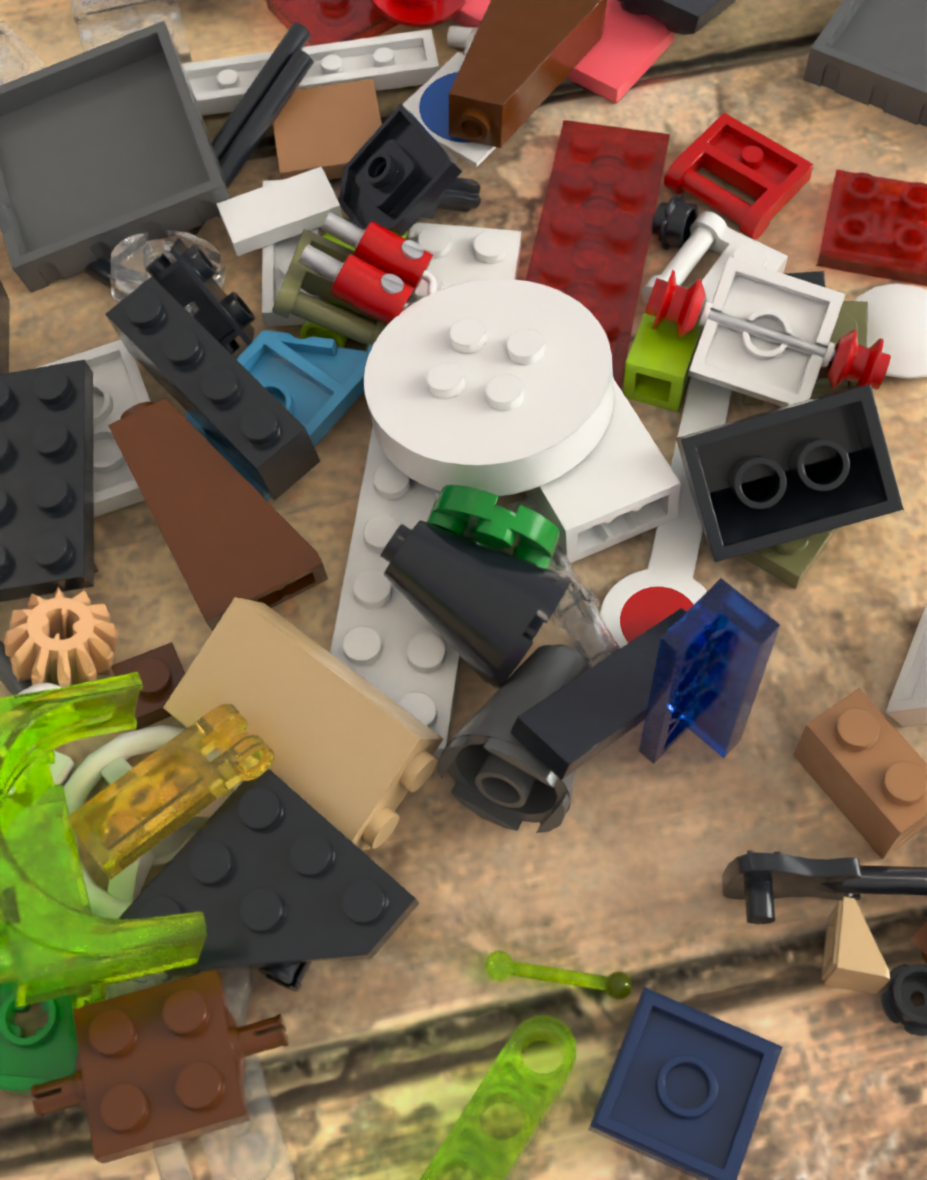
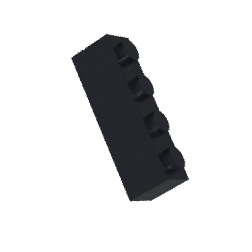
(214, 388)

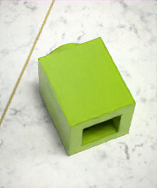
(659, 364)

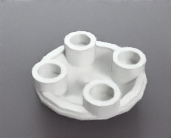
(900, 319)

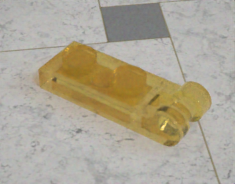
(169, 788)

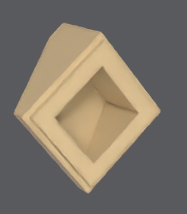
(851, 952)

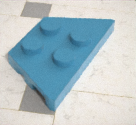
(307, 377)

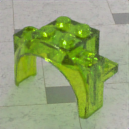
(46, 921)

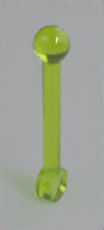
(501, 966)

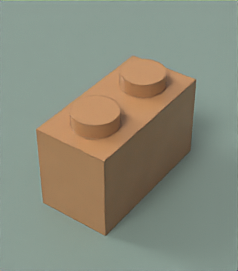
(867, 771)

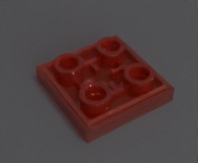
(876, 228)

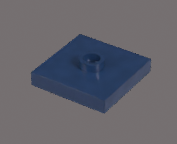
(686, 1088)

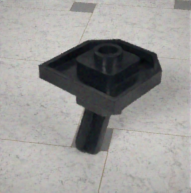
(403, 177)

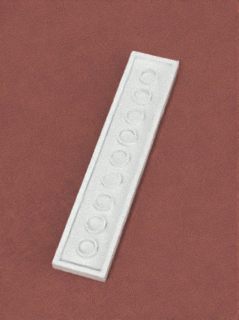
(375, 624)

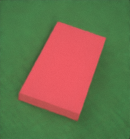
(620, 56)

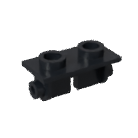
(189, 280)

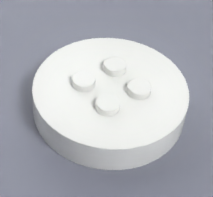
(490, 386)

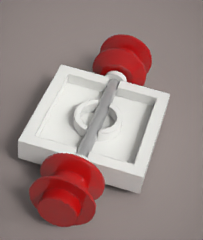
(766, 334)

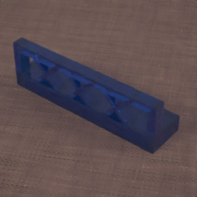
(708, 672)

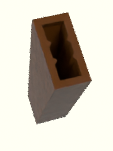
(518, 62)
(211, 516)

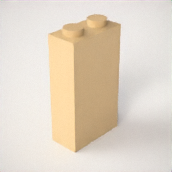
(329, 728)

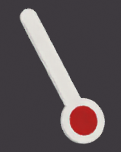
(668, 583)

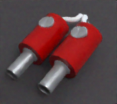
(379, 272)

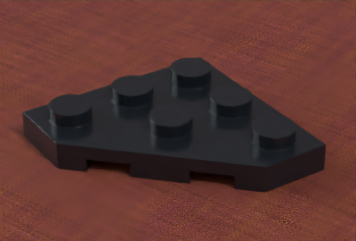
(276, 885)

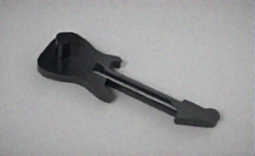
(768, 876)

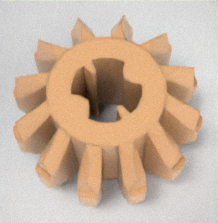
(61, 640)

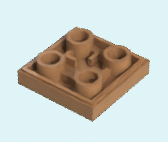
(325, 127)

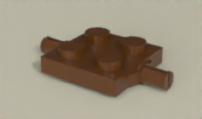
(159, 1066)

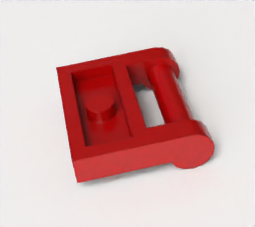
(748, 163)

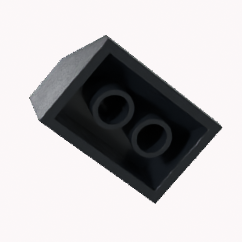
(790, 472)

